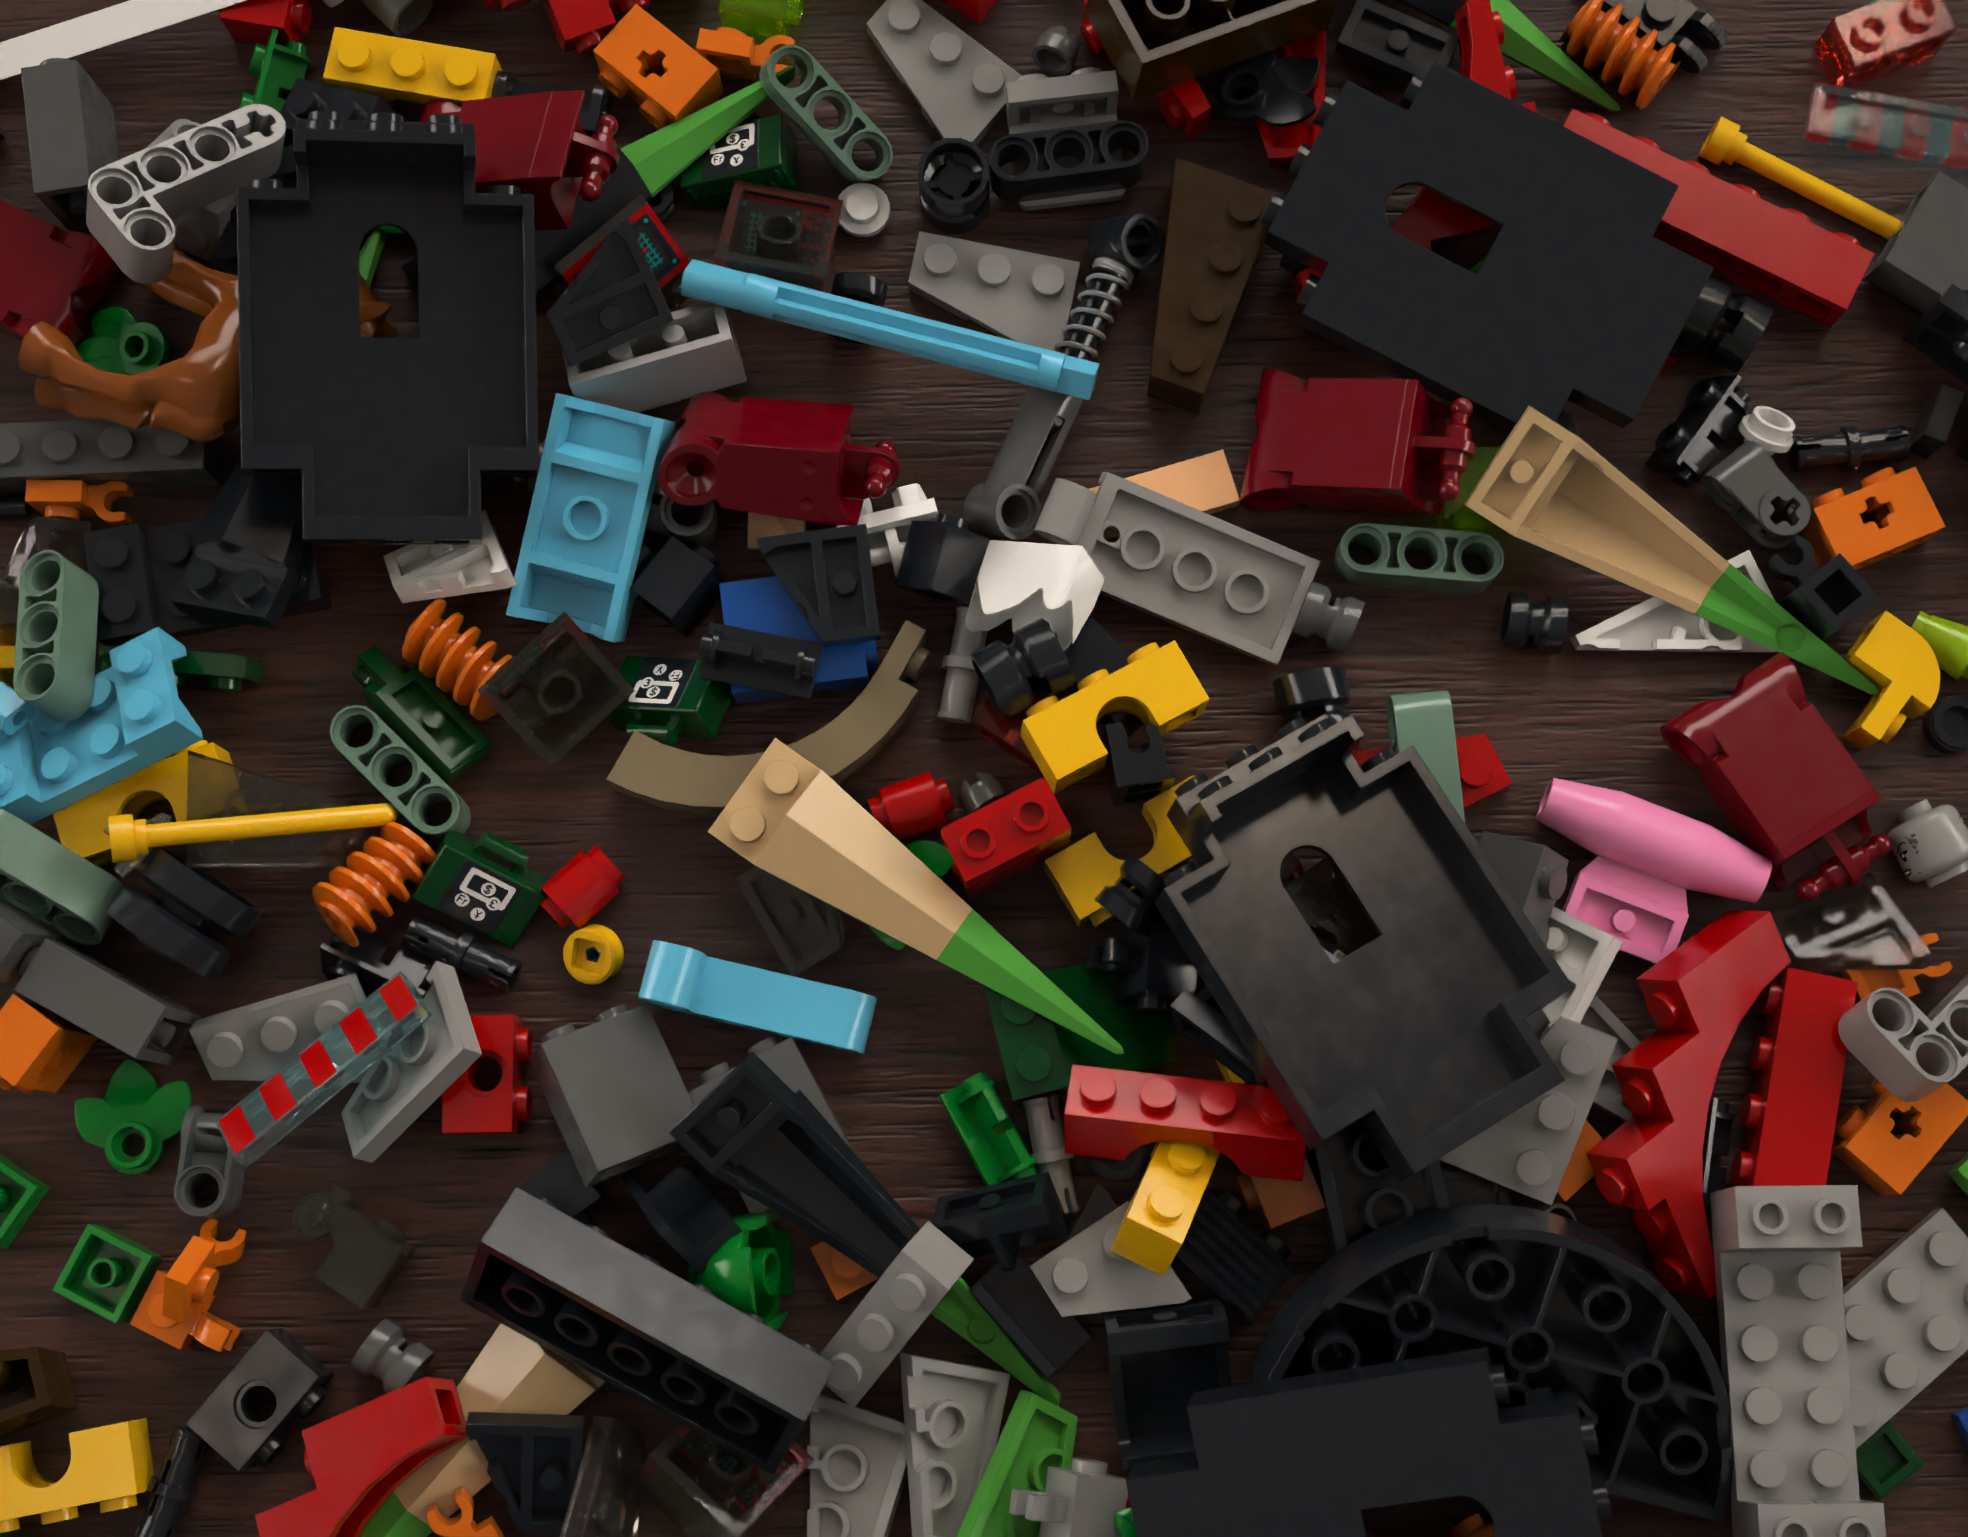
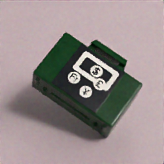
(753, 152)
(670, 700)
(482, 885)

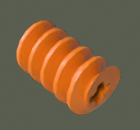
(1620, 50)
(453, 657)
(370, 880)

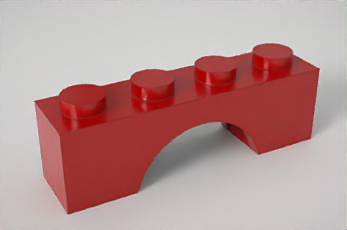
(1121, 1110)

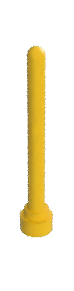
(1730, 145)
(134, 837)

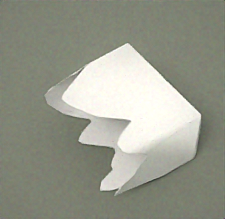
(1034, 583)

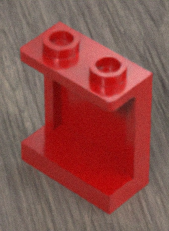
(1006, 837)

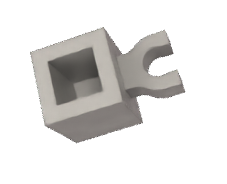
(1075, 1501)

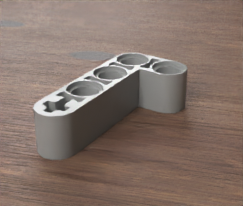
(142, 193)
(1903, 1045)

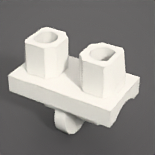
(890, 527)

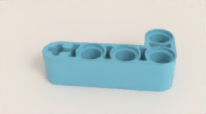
(756, 998)

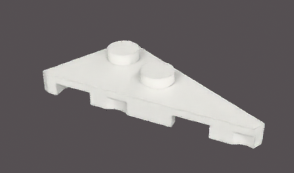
(1667, 628)

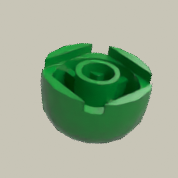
(752, 1268)

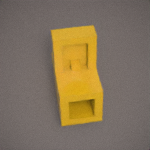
(1903, 672)

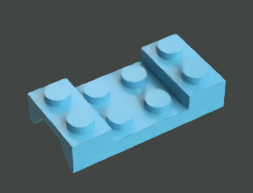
(589, 516)
(126, 728)

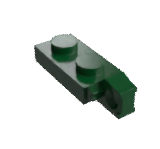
(222, 670)
(421, 714)

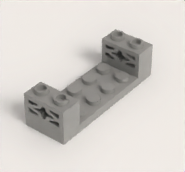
(1789, 1360)

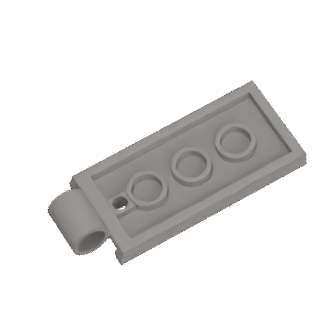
(1183, 564)
(1906, 1319)

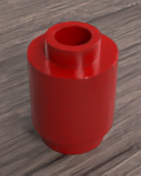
(912, 806)
(582, 888)

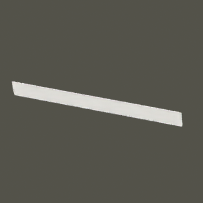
(99, 30)

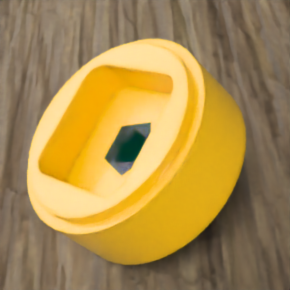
(593, 954)

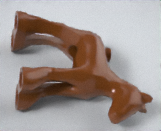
(186, 396)

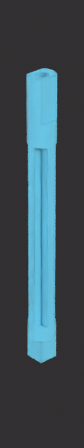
(890, 329)

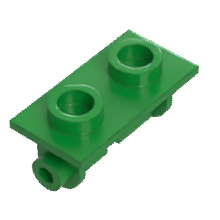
(276, 71)
(987, 1131)

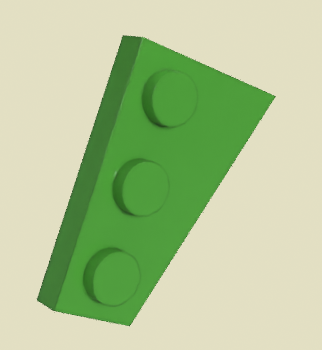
(1032, 1439)

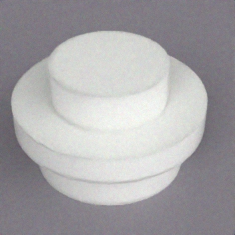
(864, 210)
(1768, 429)

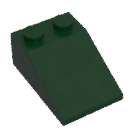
(1041, 1053)

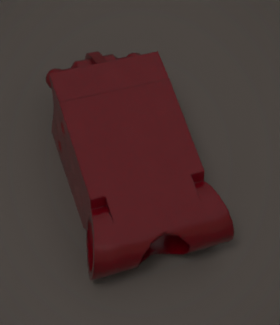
(538, 147)
(48, 275)
(1355, 446)
(774, 459)
(1782, 779)

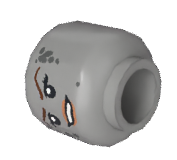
(1930, 843)

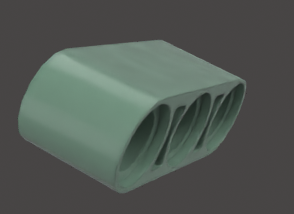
(852, 122)
(1442, 547)
(56, 636)
(1428, 725)
(378, 759)
(54, 883)

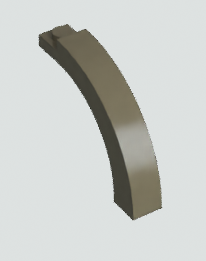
(842, 747)

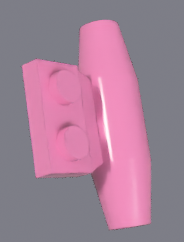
(1645, 865)

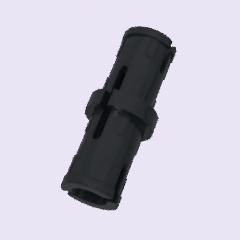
(1849, 448)
(462, 953)
(173, 1484)

